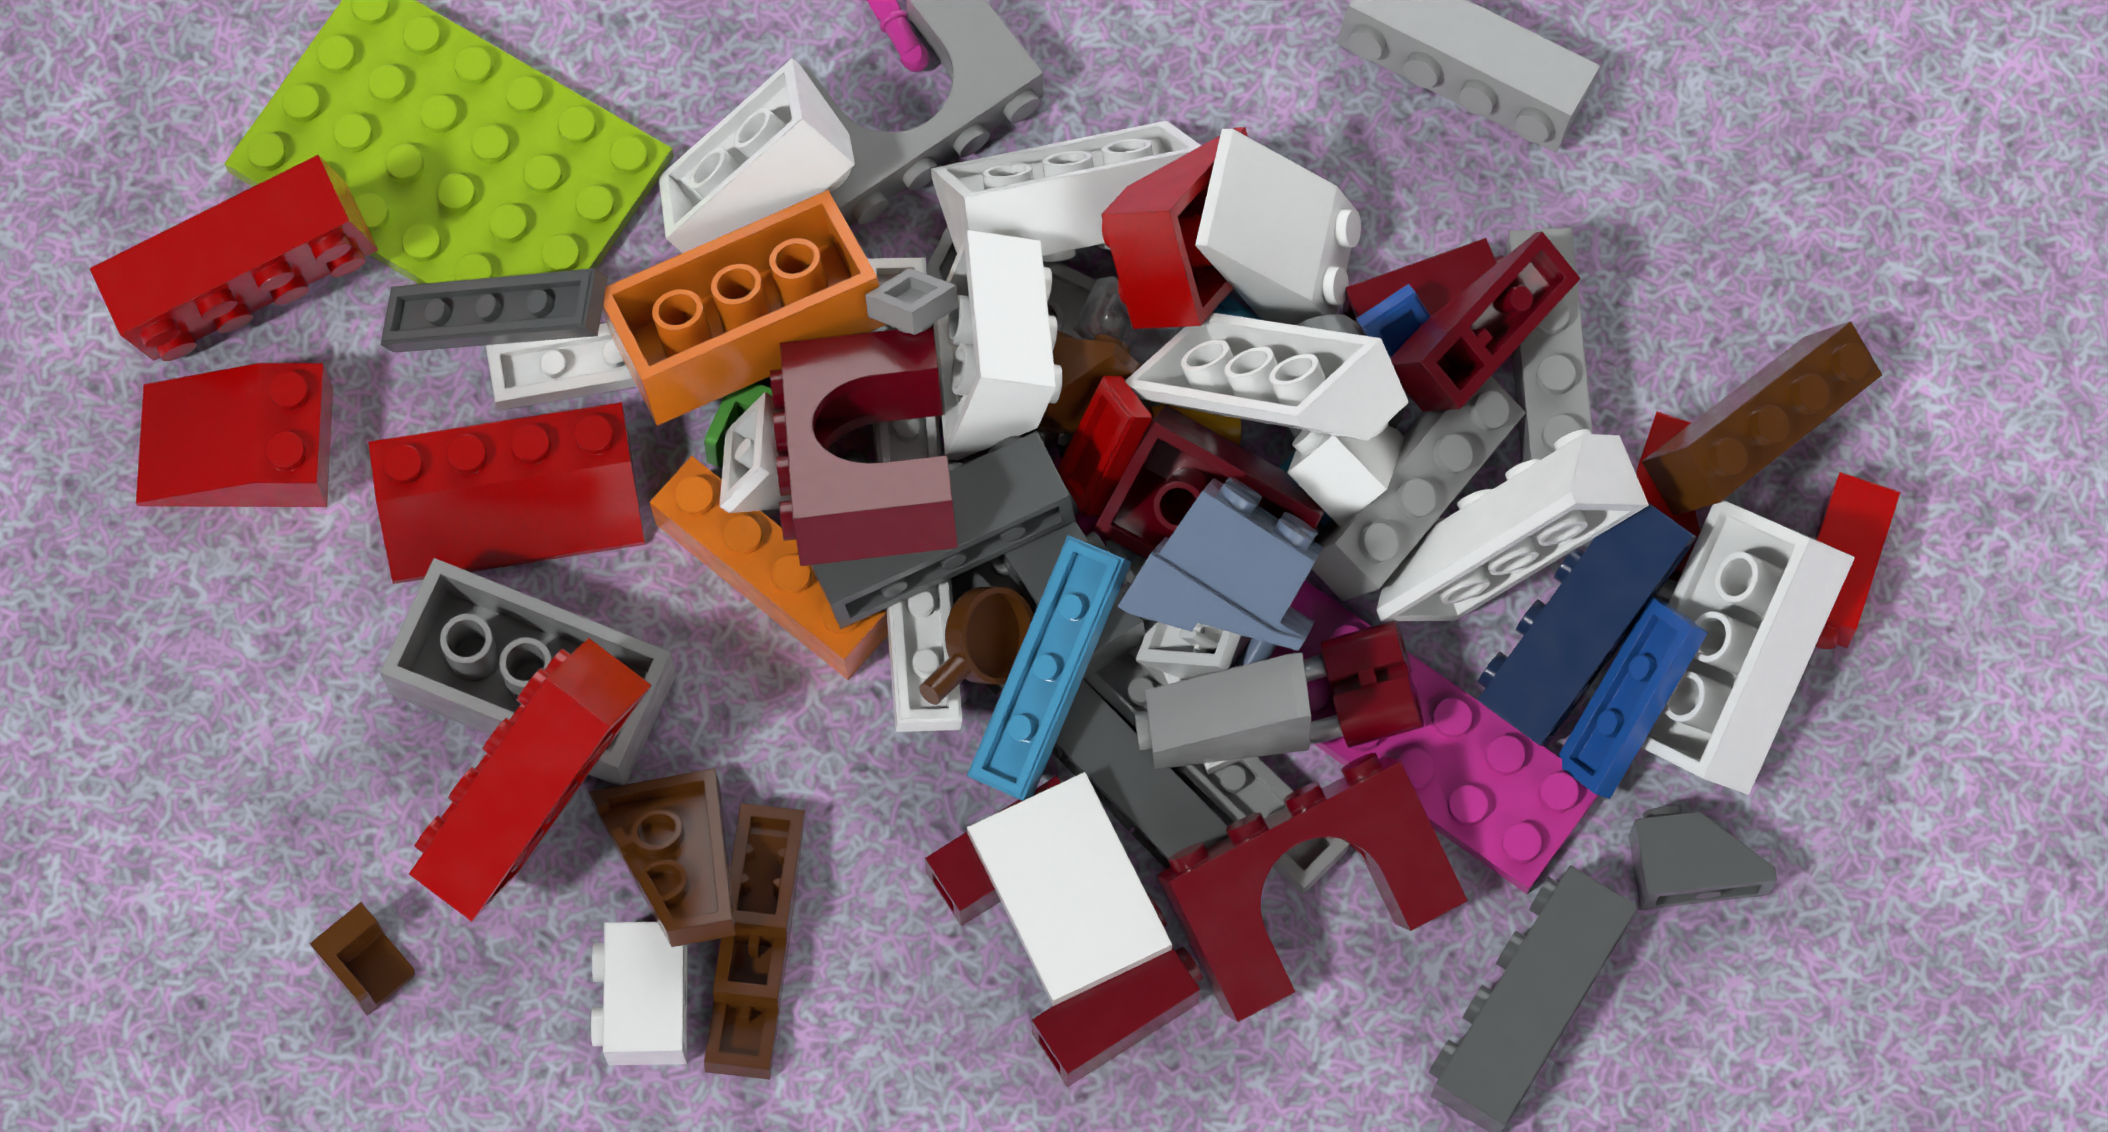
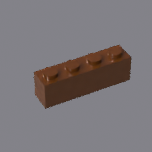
(1762, 419)

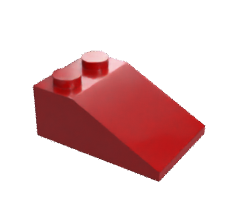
(1154, 241)
(237, 438)

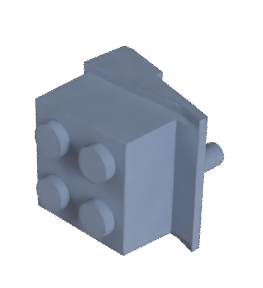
(1230, 571)

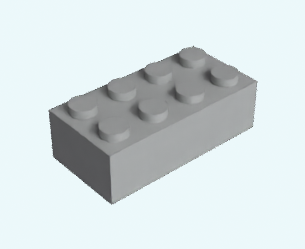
(479, 643)

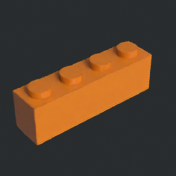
(760, 565)

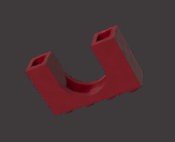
(846, 506)
(1221, 887)
(1099, 1021)

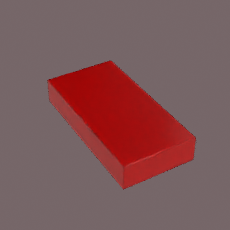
(1103, 445)

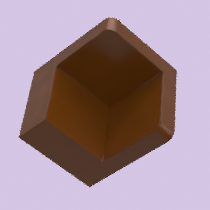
(362, 958)

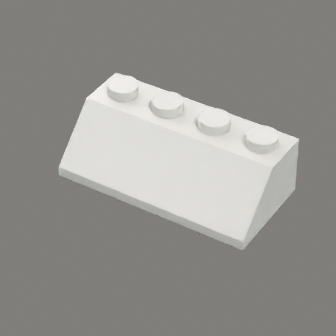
(1054, 188)
(1276, 376)
(1514, 529)
(1764, 608)

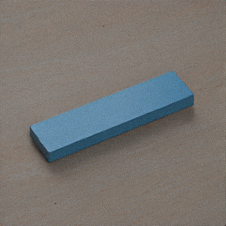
(1049, 668)

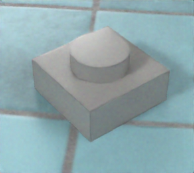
(912, 301)

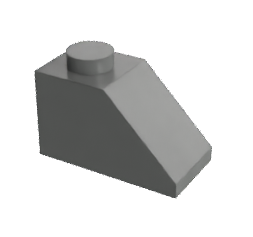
(1692, 861)

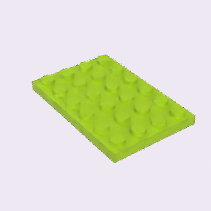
(453, 147)

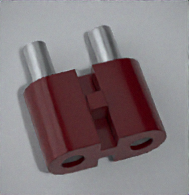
(1369, 686)

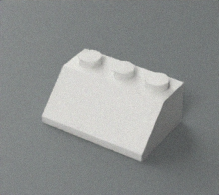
(756, 161)
(997, 344)

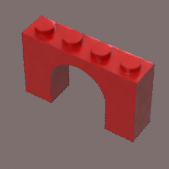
(1852, 522)

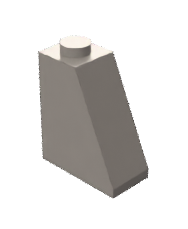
(1228, 714)

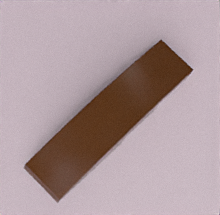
(755, 960)

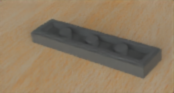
(494, 311)

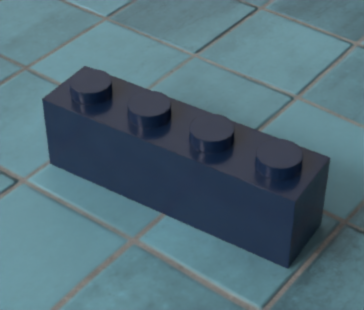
(1582, 623)

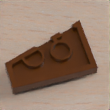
(675, 851)

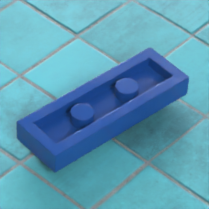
(1631, 697)

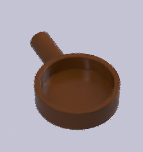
(981, 640)

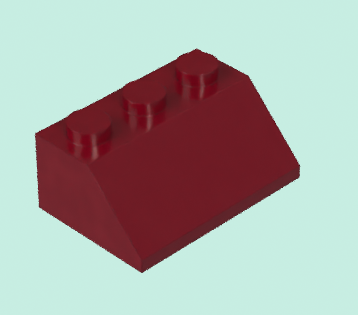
(1173, 469)

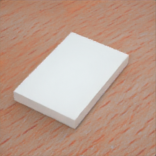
(1069, 888)

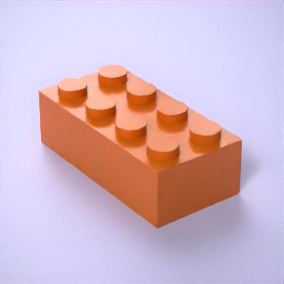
(724, 307)

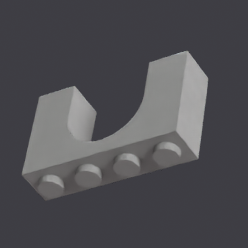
(990, 85)

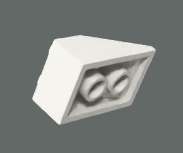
(1277, 232)

